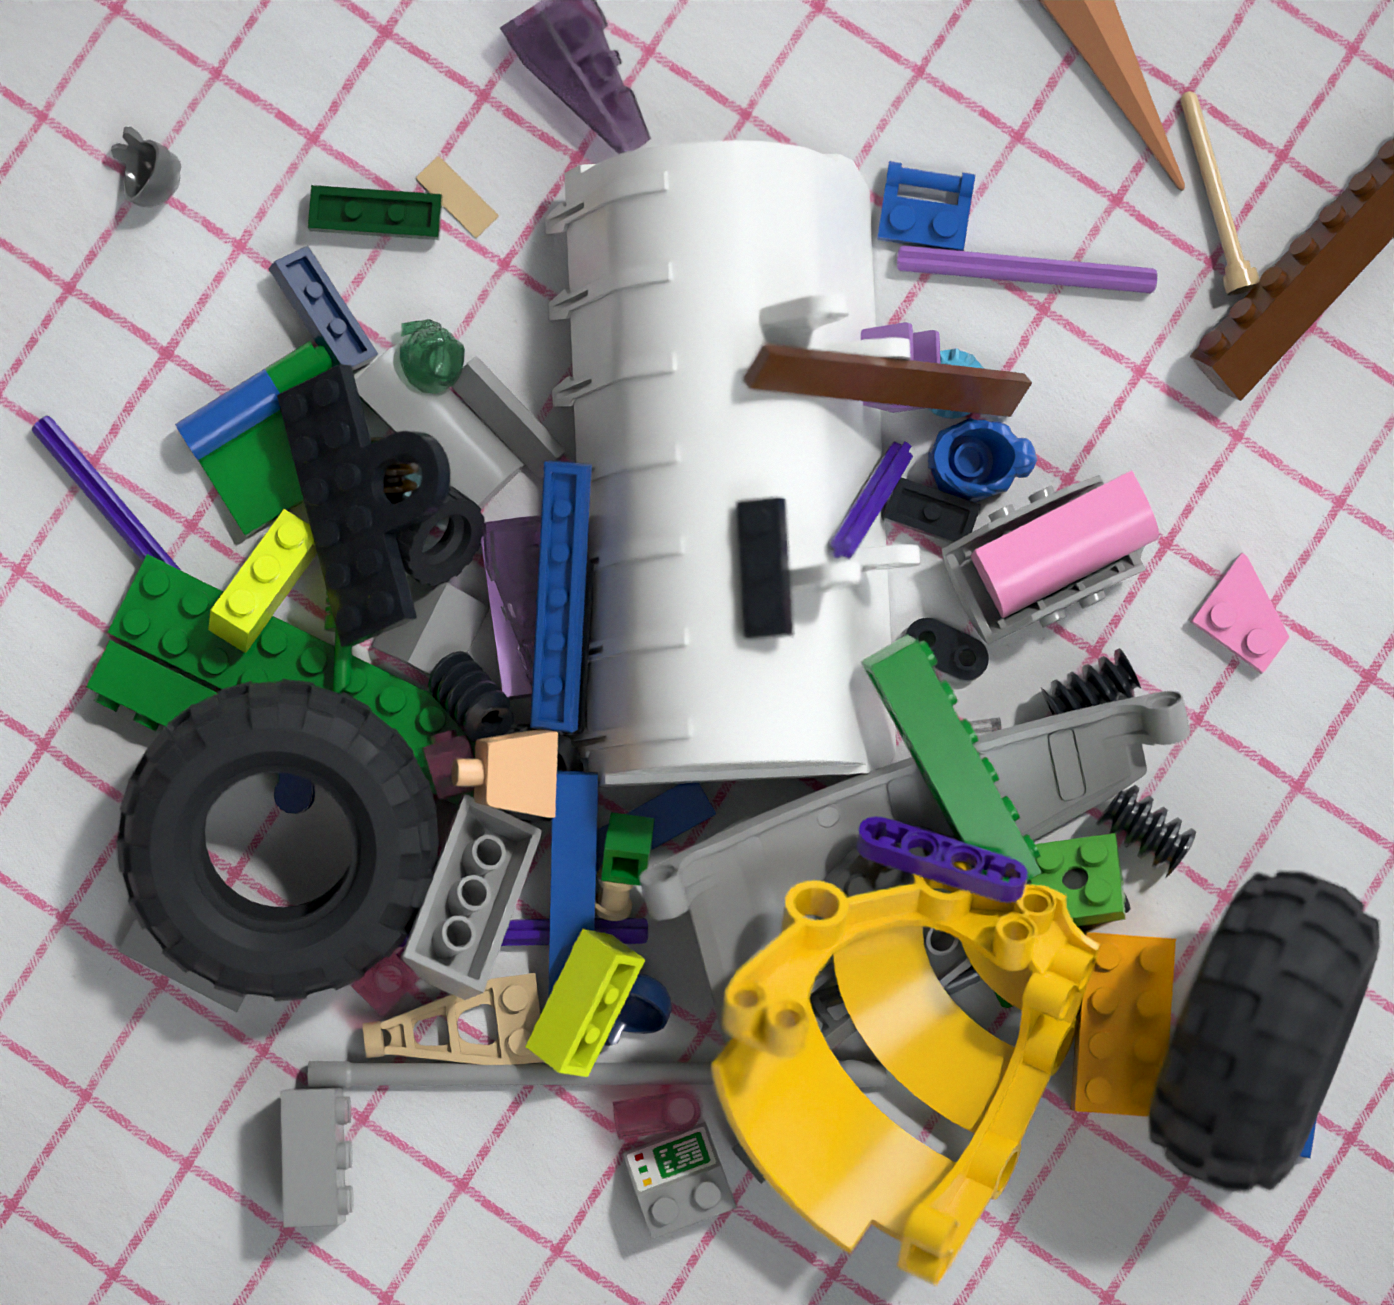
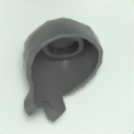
(150, 169)

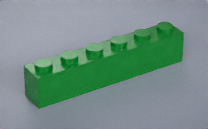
(946, 751)

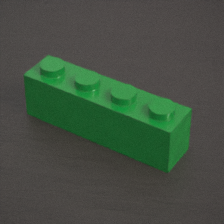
(143, 686)

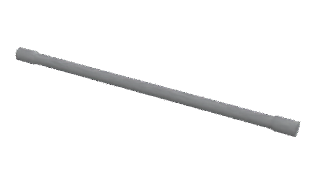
(346, 1074)

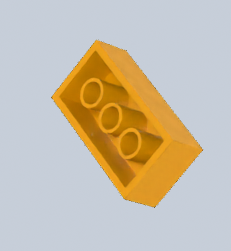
(1123, 1024)

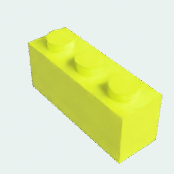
(263, 581)
(585, 1003)

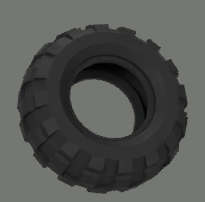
(254, 945)
(1263, 1030)

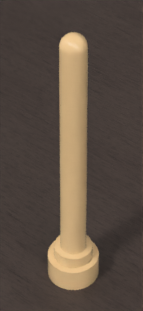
(1239, 274)

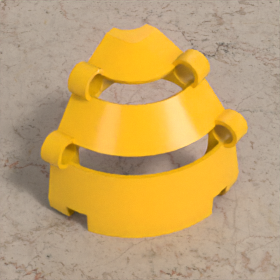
(820, 1134)

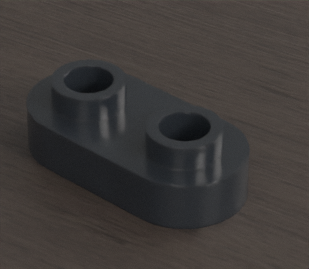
(948, 645)

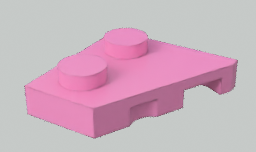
(1243, 617)

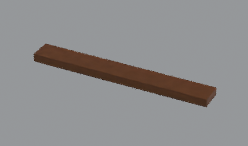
(885, 380)

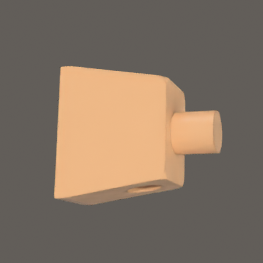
(513, 772)

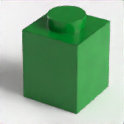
(627, 848)

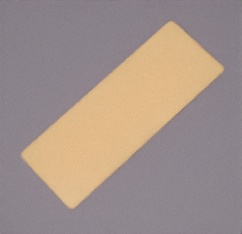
(457, 196)

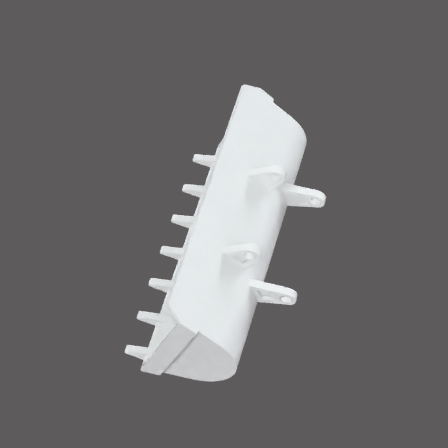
(673, 288)

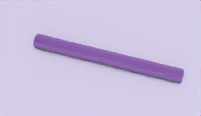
(1027, 269)

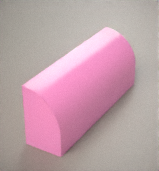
(1066, 544)

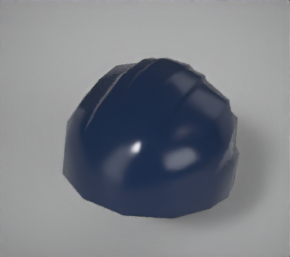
(644, 1010)

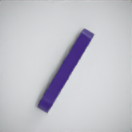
(939, 864)

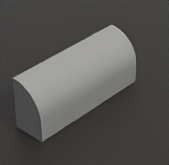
(476, 456)

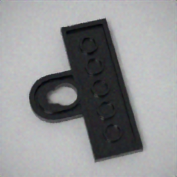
(347, 501)

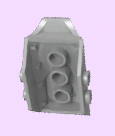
(1049, 609)

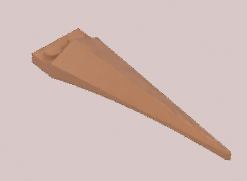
(1103, 43)

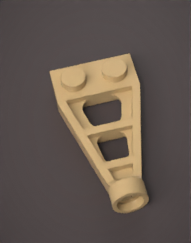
(516, 1013)

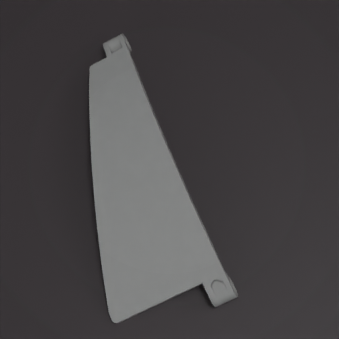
(1044, 766)

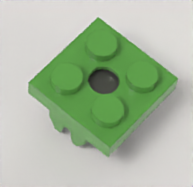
(1087, 874)

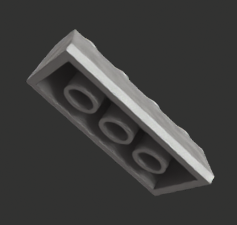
(470, 898)

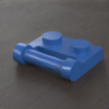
(924, 221)

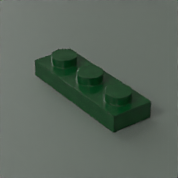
(375, 212)

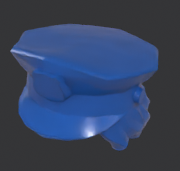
(979, 459)

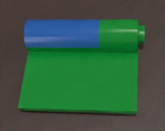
(245, 440)

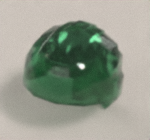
(430, 356)

